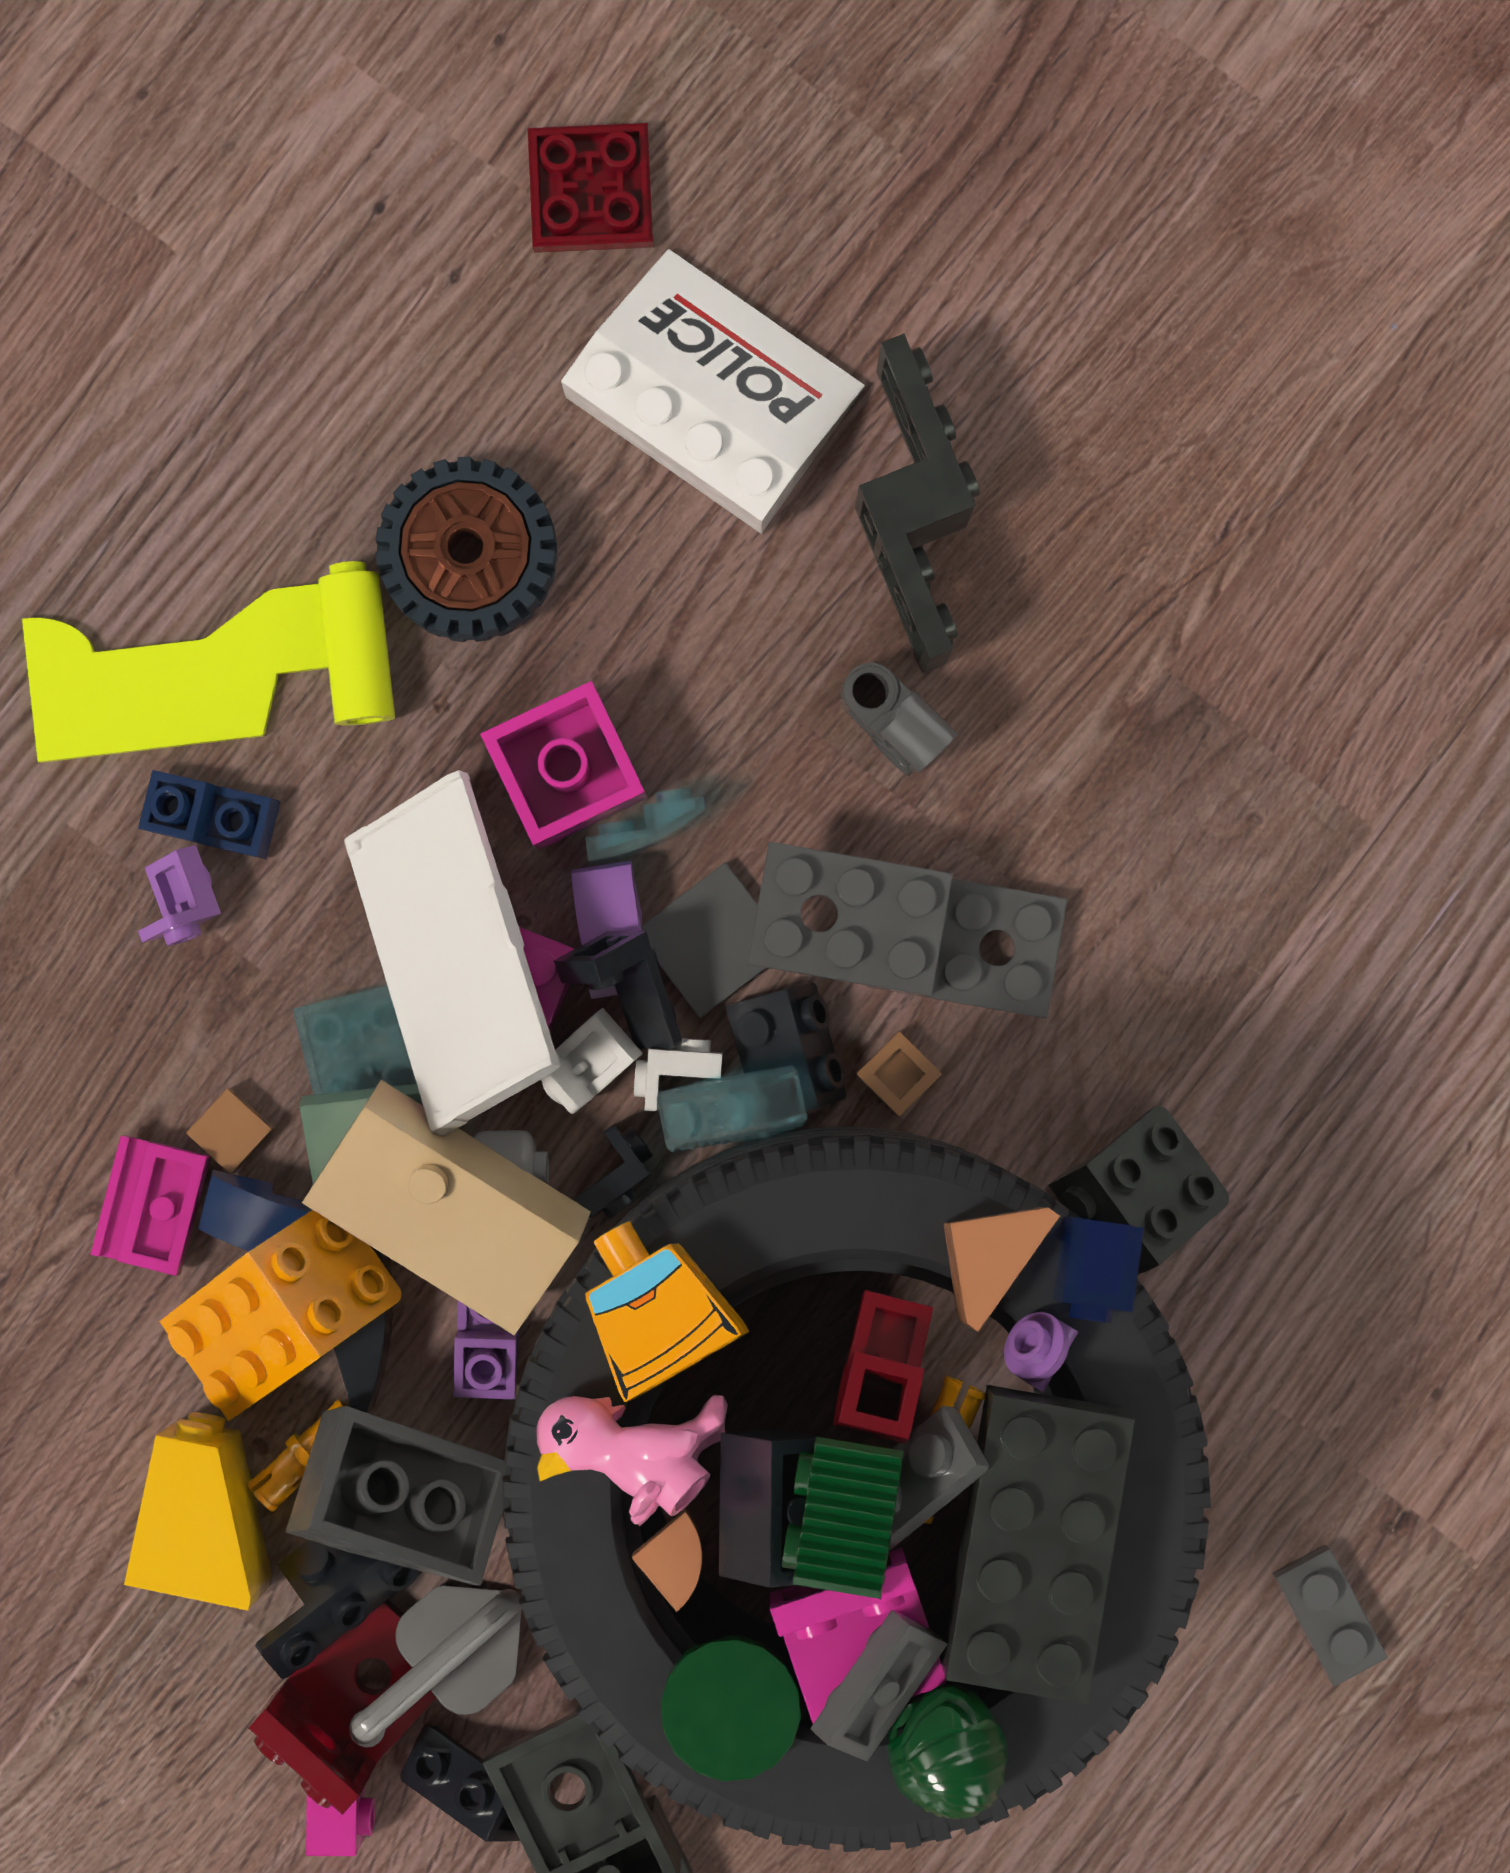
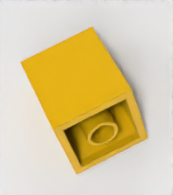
(199, 1518)

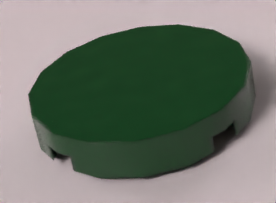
(730, 1708)

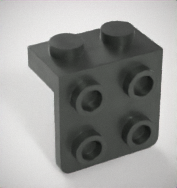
(1148, 1181)

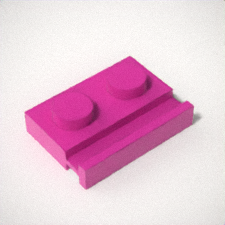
(150, 1205)

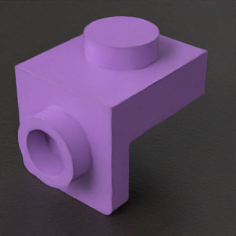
(182, 895)

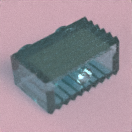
(731, 1109)

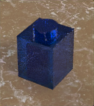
(1097, 1268)

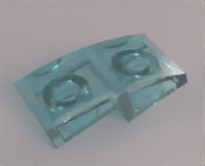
(664, 820)

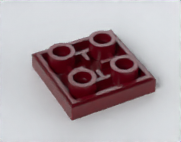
(590, 187)

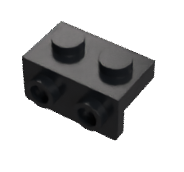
(790, 1031)

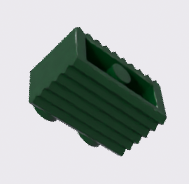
(845, 1517)

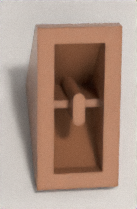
(989, 1256)

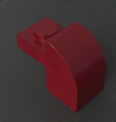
(884, 1368)

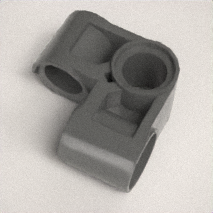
(904, 724)

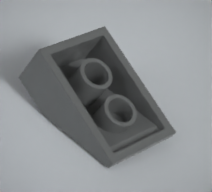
(399, 1496)

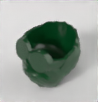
(948, 1752)

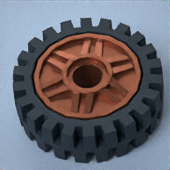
(459, 503)

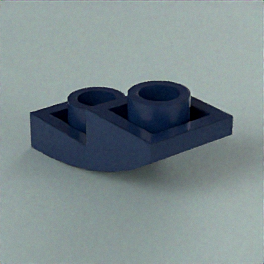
(209, 814)
(246, 1211)

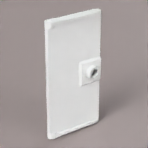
(451, 954)

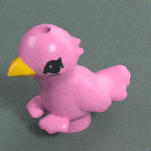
(646, 1460)

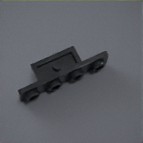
(337, 1597)

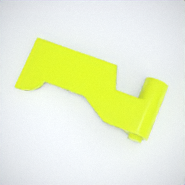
(214, 685)

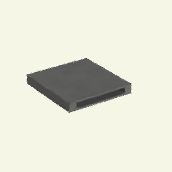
(706, 939)

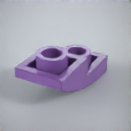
(605, 902)
(484, 1358)

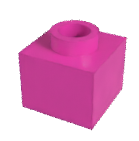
(338, 1834)

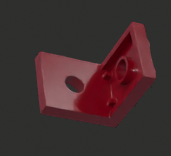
(313, 1708)

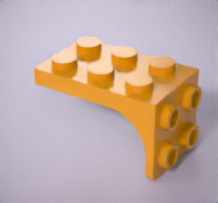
(279, 1310)

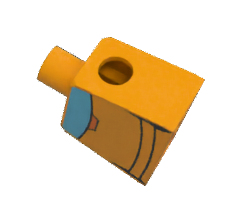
(656, 1312)

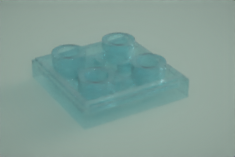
(353, 1043)

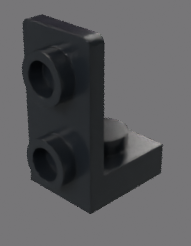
(630, 965)
(457, 1784)

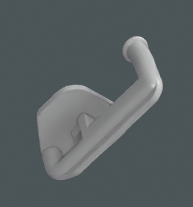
(458, 1648)

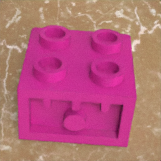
(831, 1629)

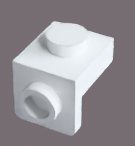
(688, 1059)
(590, 1061)

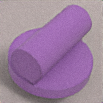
(1038, 1348)

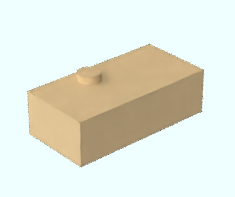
(448, 1209)

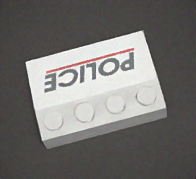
(711, 389)

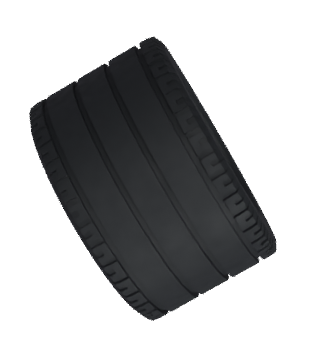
(794, 1212)

